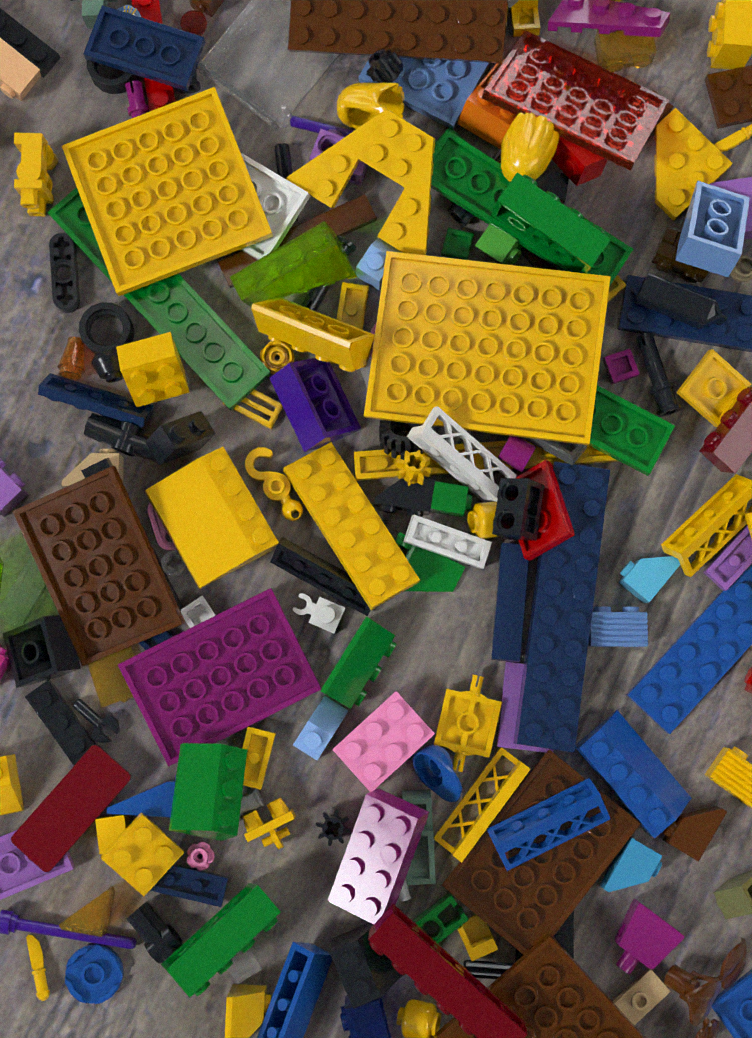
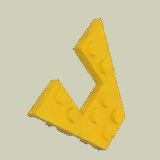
(395, 151)

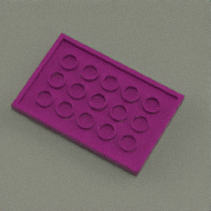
(220, 675)

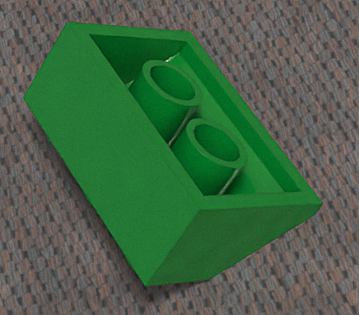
(359, 663)
(208, 790)

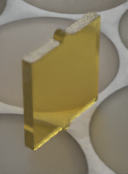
(108, 678)

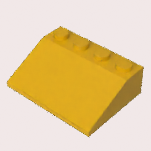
(211, 517)

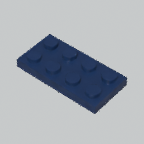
(144, 48)

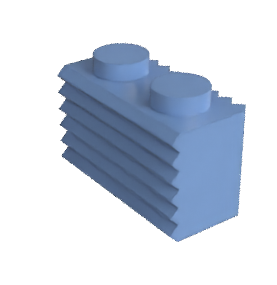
(618, 628)

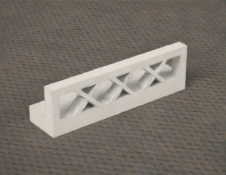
(454, 462)

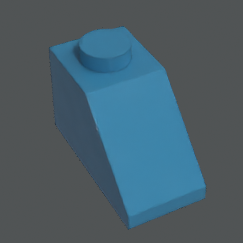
(631, 866)

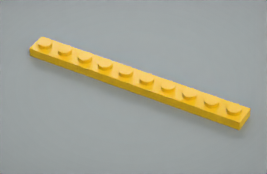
(379, 465)

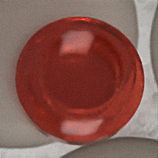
(194, 22)

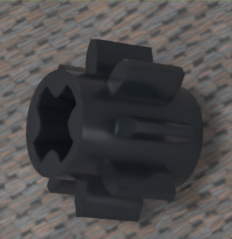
(384, 66)
(331, 835)

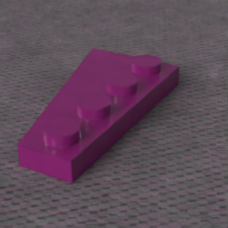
(609, 17)

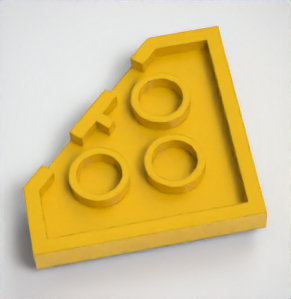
(682, 160)

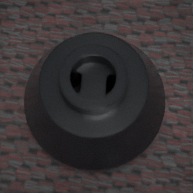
(107, 365)

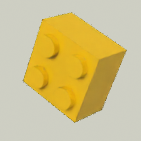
(730, 34)
(152, 369)

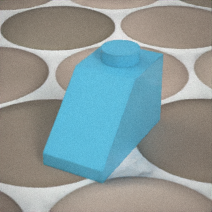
(647, 576)

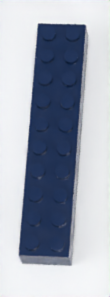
(562, 616)

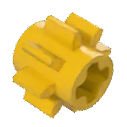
(413, 467)

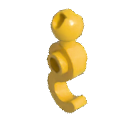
(275, 485)

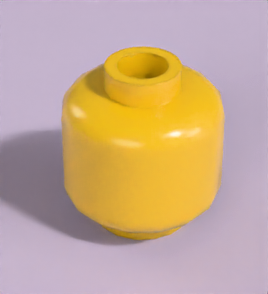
(481, 519)
(418, 1019)

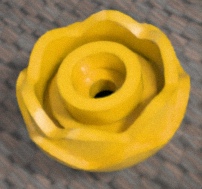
(274, 349)

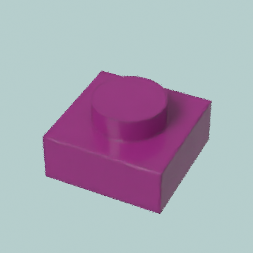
(620, 366)

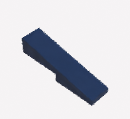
(509, 603)

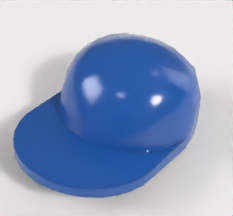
(436, 771)

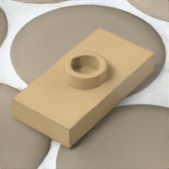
(641, 996)

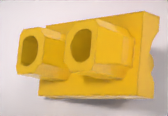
(256, 827)

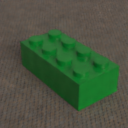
(550, 225)
(221, 939)

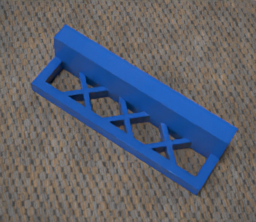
(546, 819)

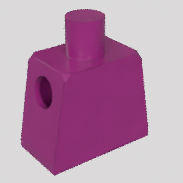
(644, 938)

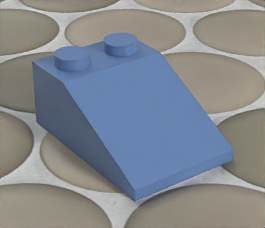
(713, 229)

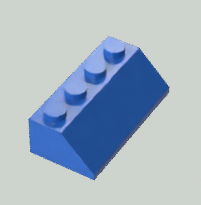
(634, 774)

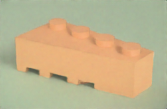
(16, 72)

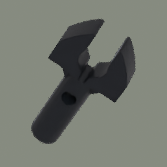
(91, 716)

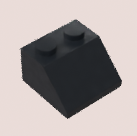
(40, 651)

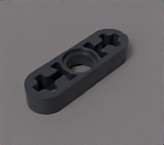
(58, 292)

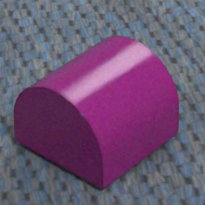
(516, 452)

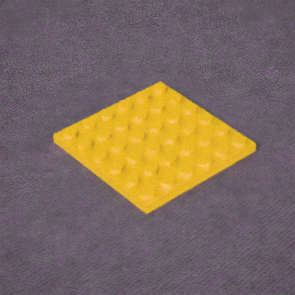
(166, 191)

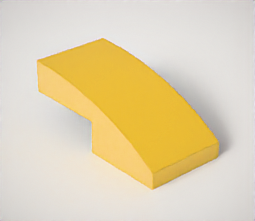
(525, 17)

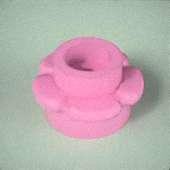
(200, 848)

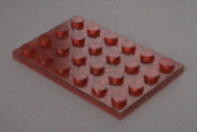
(578, 97)

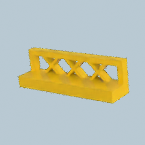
(708, 519)
(491, 809)

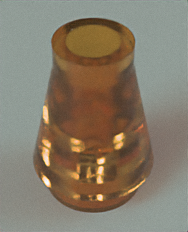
(72, 360)

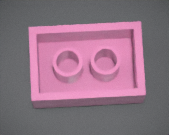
(383, 741)

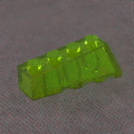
(295, 267)

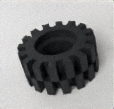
(393, 443)

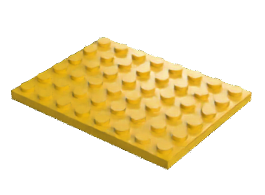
(488, 346)

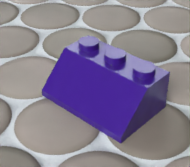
(314, 403)

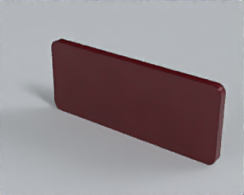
(71, 808)

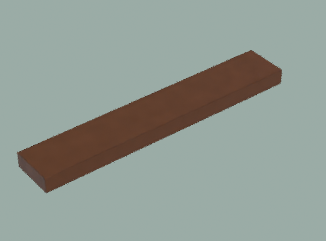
(341, 219)

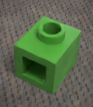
(499, 246)

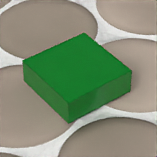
(457, 244)

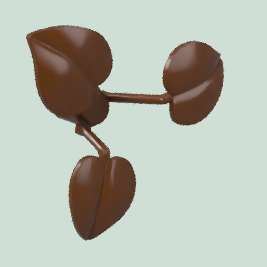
(702, 997)

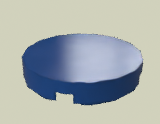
(94, 973)

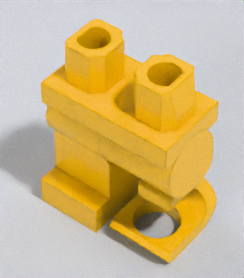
(34, 181)

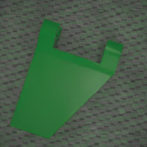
(434, 570)

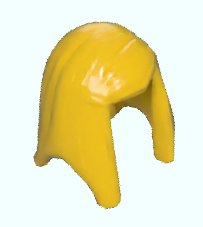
(364, 101)
(528, 146)

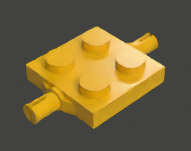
(467, 723)

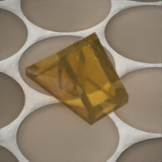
(93, 917)

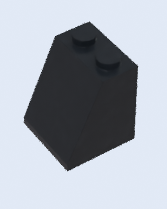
(360, 968)

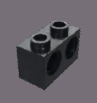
(518, 509)

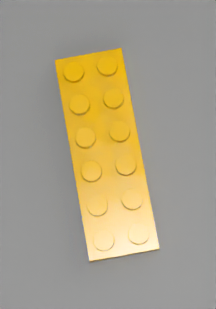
(351, 525)

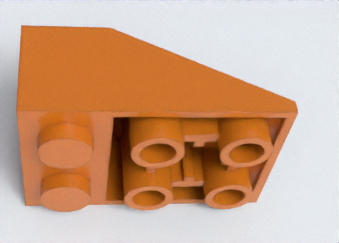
(483, 117)

